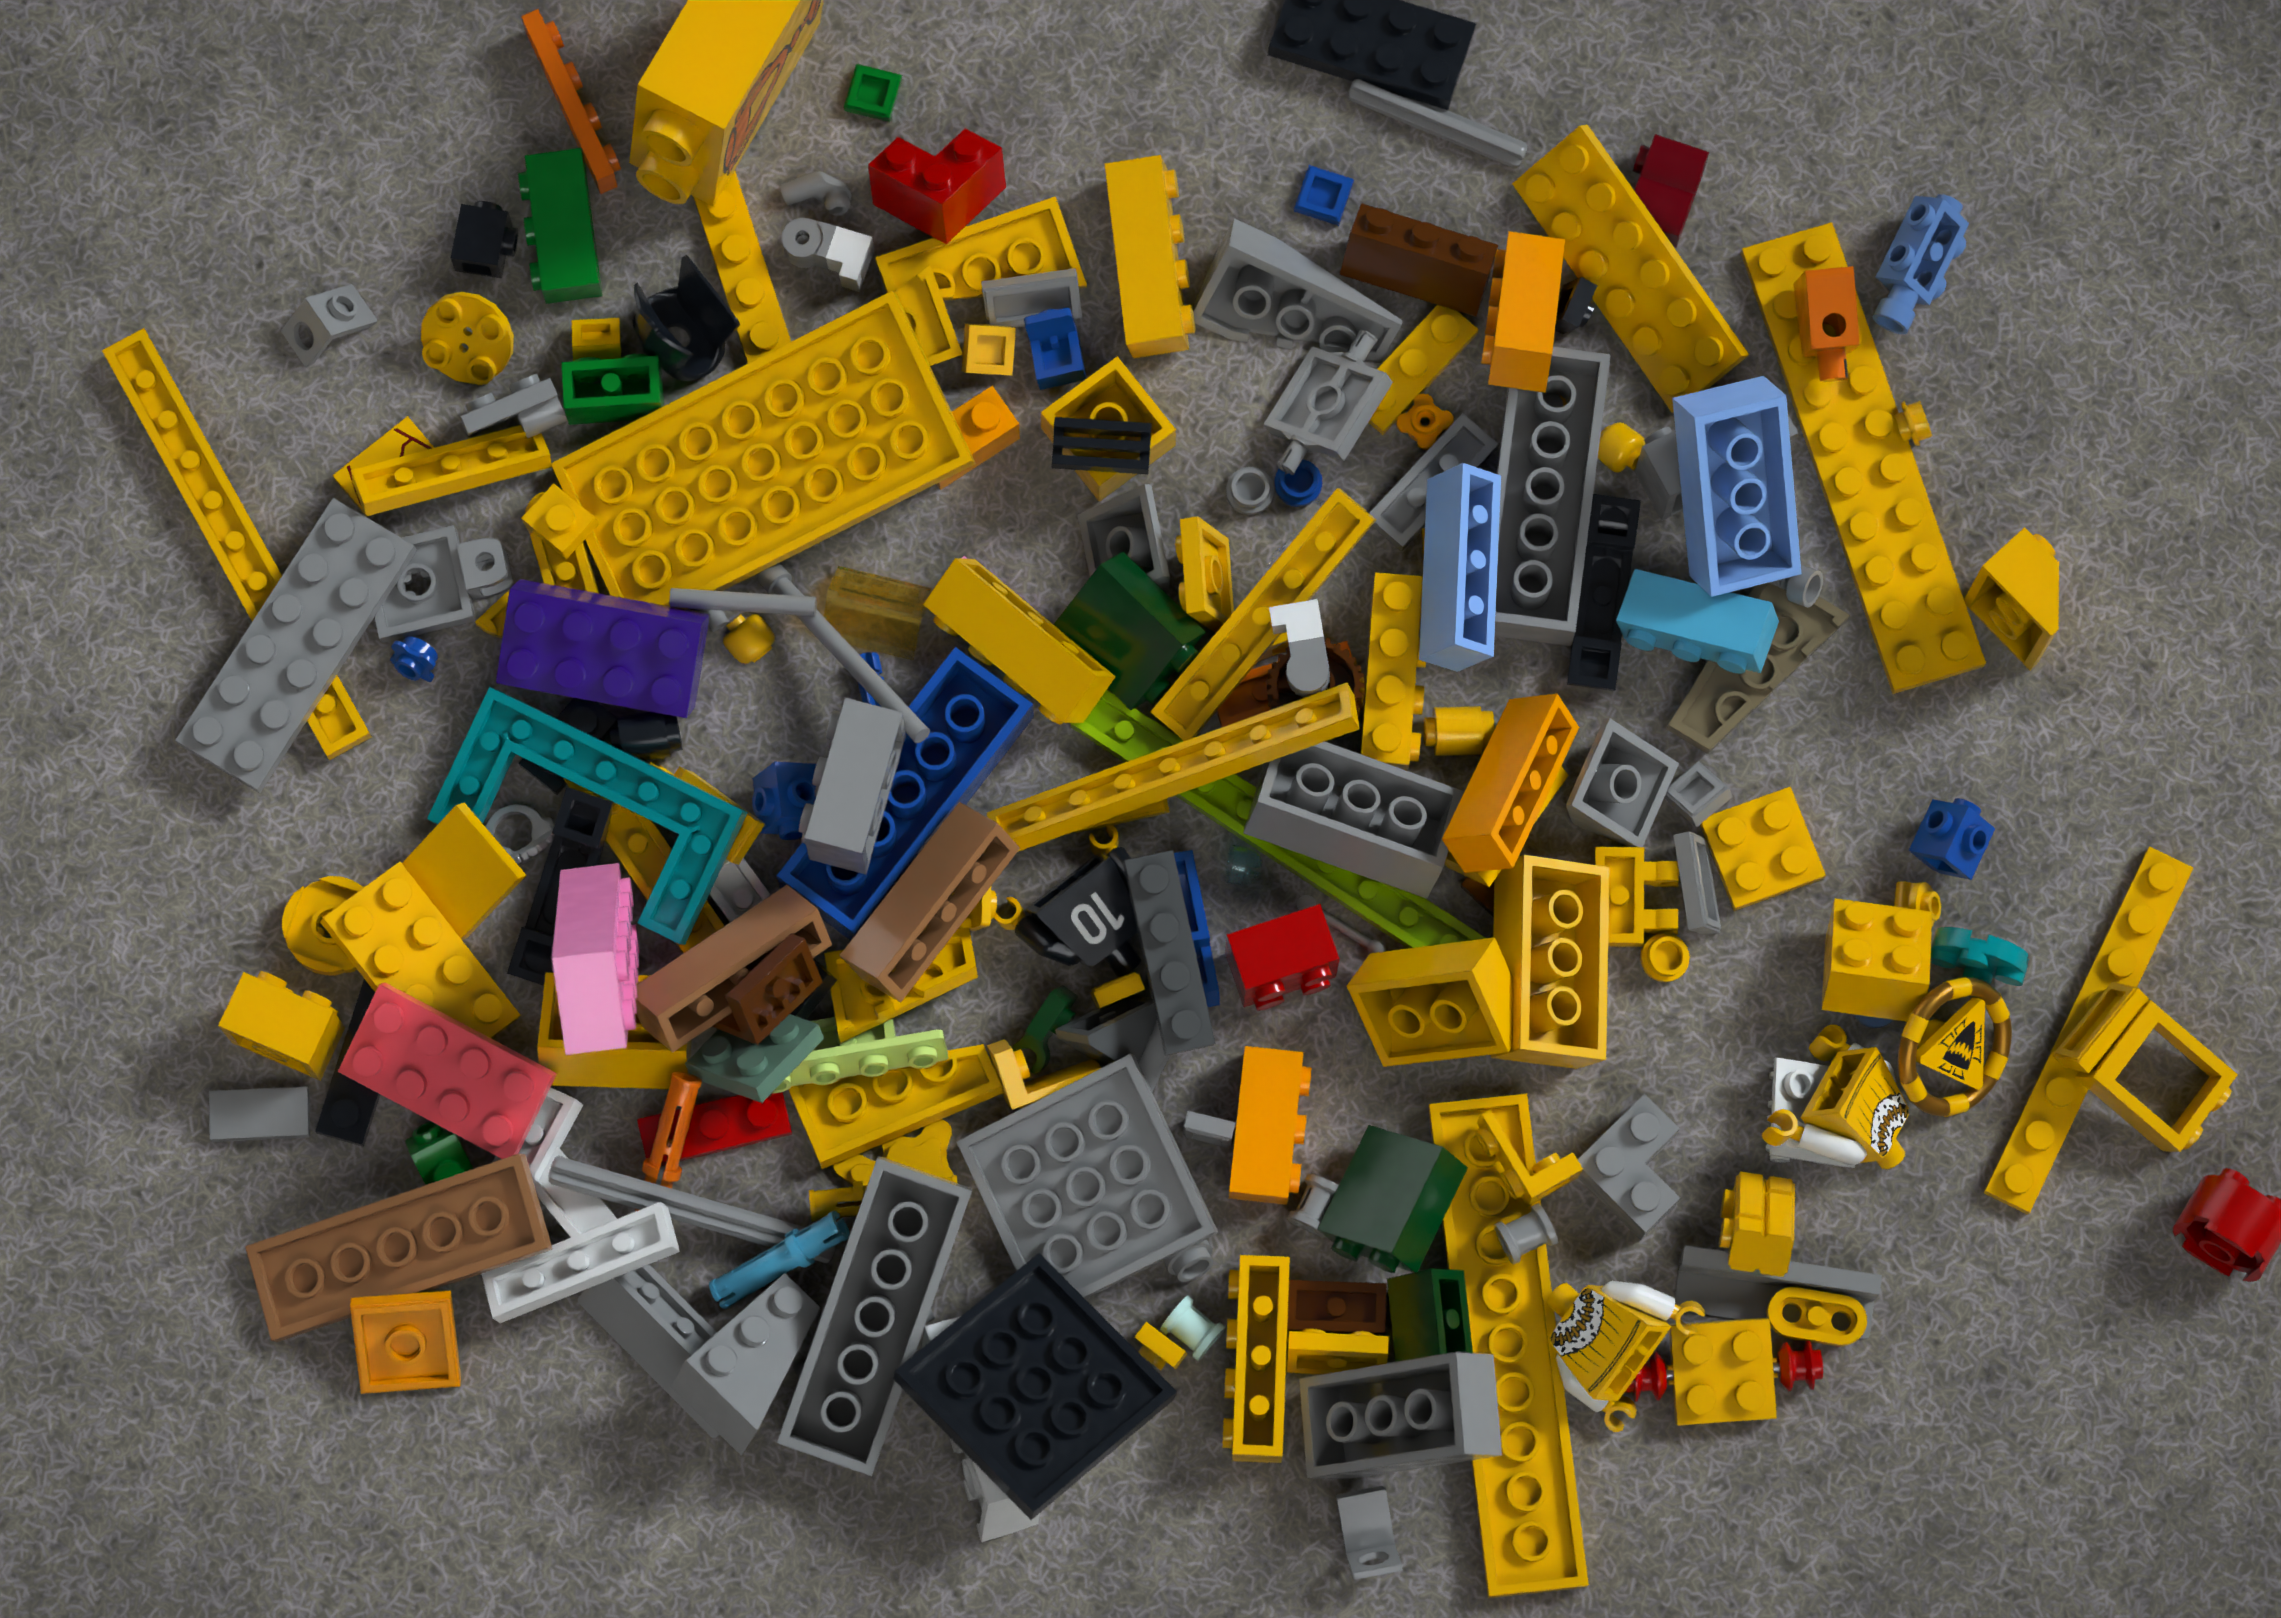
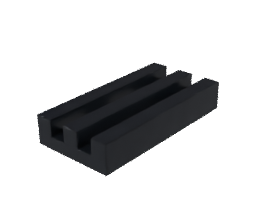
(1101, 427)

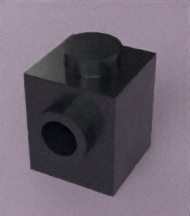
(483, 239)

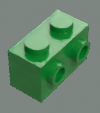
(611, 388)

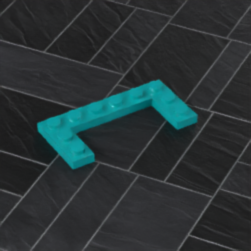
(703, 821)

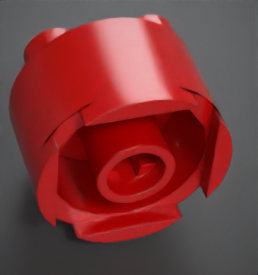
(2231, 1225)

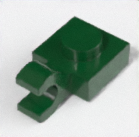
(1052, 1015)

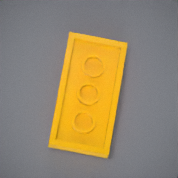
(405, 941)

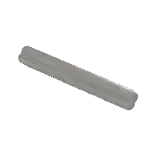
(1441, 123)

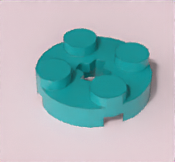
(1978, 957)

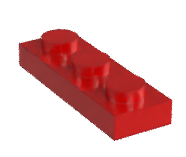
(724, 1125)

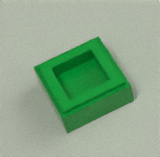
(873, 92)

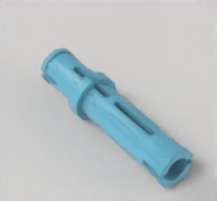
(796, 1250)

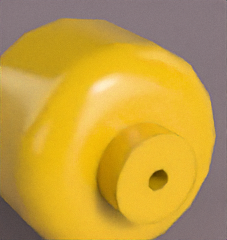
(1620, 447)
(748, 638)

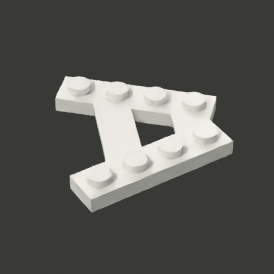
(599, 1242)

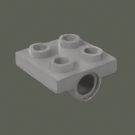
(531, 401)

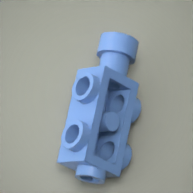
(1919, 259)

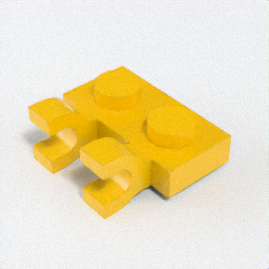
(1626, 895)

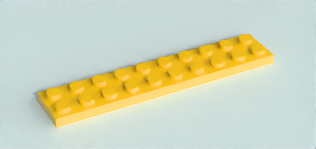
(1867, 478)
(1530, 1491)

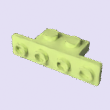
(865, 1054)

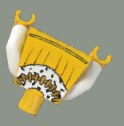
(1853, 1108)
(1609, 1338)

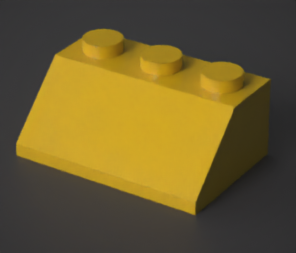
(2019, 596)
(1436, 1002)
(639, 1065)

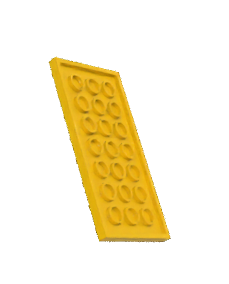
(767, 458)

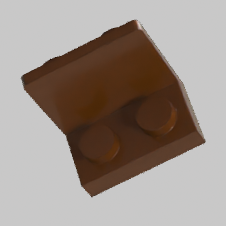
(771, 991)

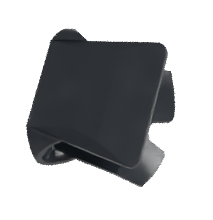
(693, 308)

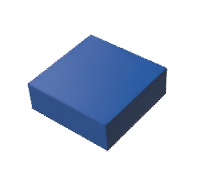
(1323, 195)

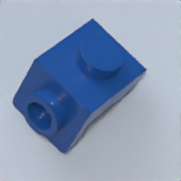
(1055, 348)

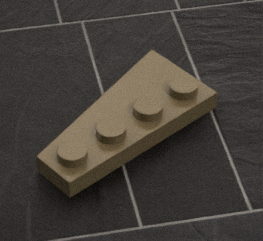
(1725, 698)

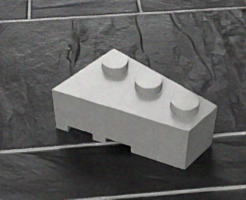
(744, 1363)

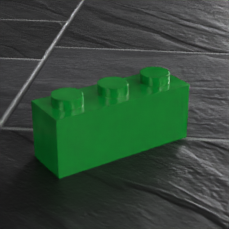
(560, 226)

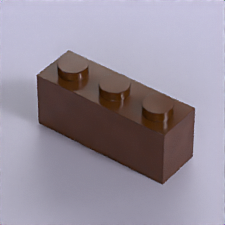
(1418, 259)

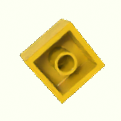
(1113, 396)
(1876, 959)
(282, 1024)

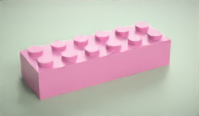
(595, 958)

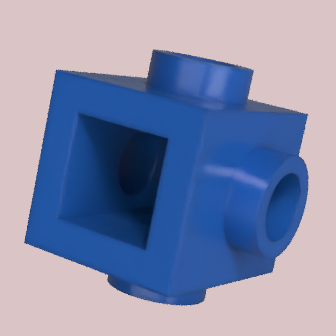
(781, 797)
(1952, 838)

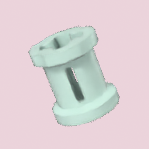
(1192, 1328)

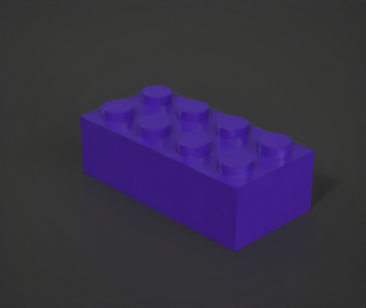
(602, 648)

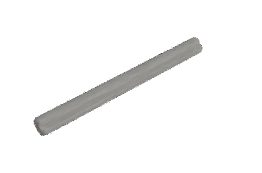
(681, 1205)

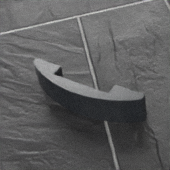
(1603, 588)
(577, 843)

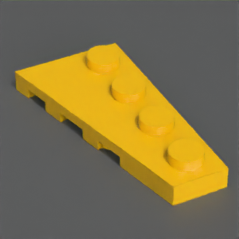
(1001, 247)
(870, 1111)

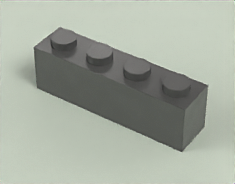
(1169, 952)

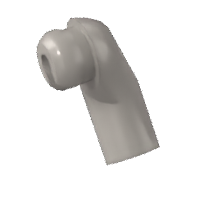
(820, 186)

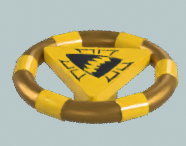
(1955, 1045)

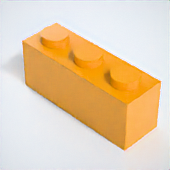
(1268, 1125)

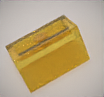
(876, 611)

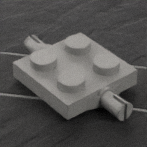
(1328, 403)

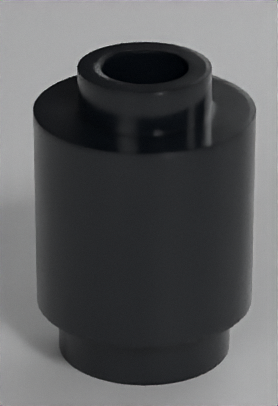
(647, 735)

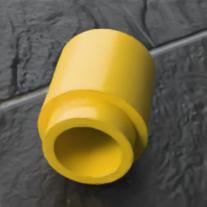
(1458, 730)

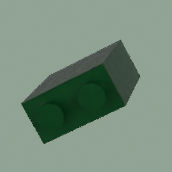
(1131, 630)
(1392, 1200)

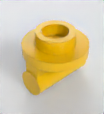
(1918, 897)

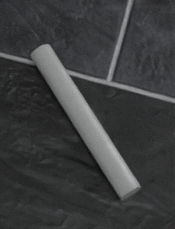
(743, 602)

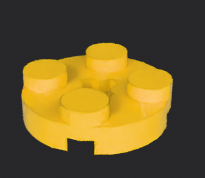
(302, 927)

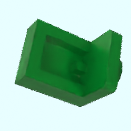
(437, 1153)

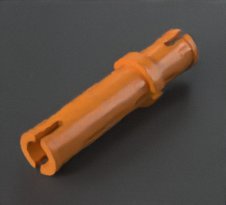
(681, 1093)

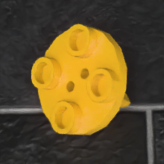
(445, 331)

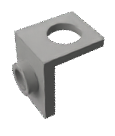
(329, 317)
(1368, 1532)

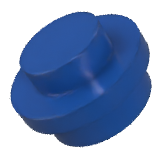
(1300, 488)

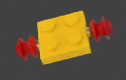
(1726, 1372)

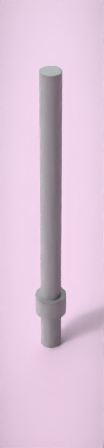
(778, 581)

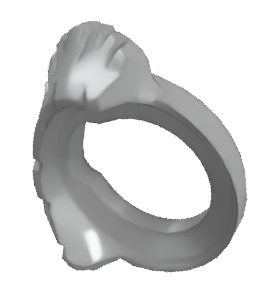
(541, 831)

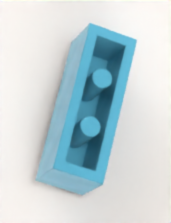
(1694, 625)

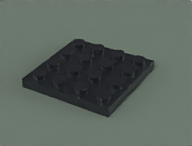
(1034, 1385)

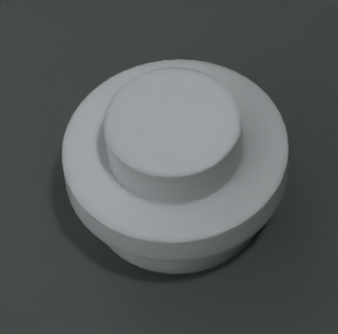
(1250, 490)
(1191, 1262)

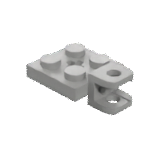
(455, 582)

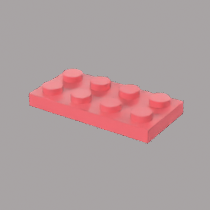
(447, 1072)

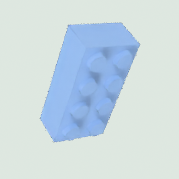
(1737, 485)

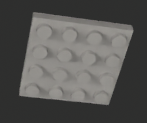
(1089, 1180)

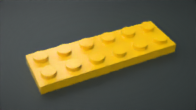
(1637, 271)

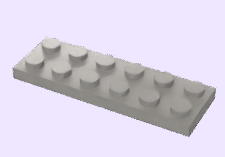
(296, 645)

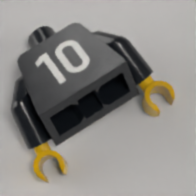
(1084, 914)

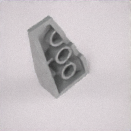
(1278, 292)

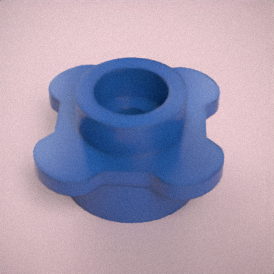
(414, 658)

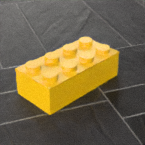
(1555, 943)

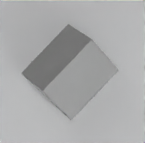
(1127, 526)
(1620, 786)

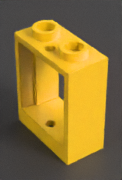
(2209, 1098)

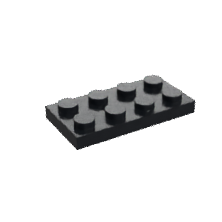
(1379, 42)

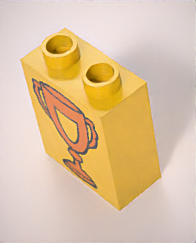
(714, 91)

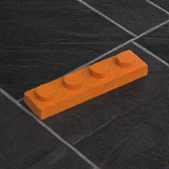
(564, 83)

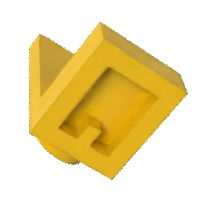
(1012, 1069)
(1549, 1174)

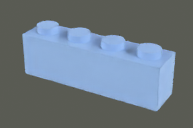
(1460, 567)

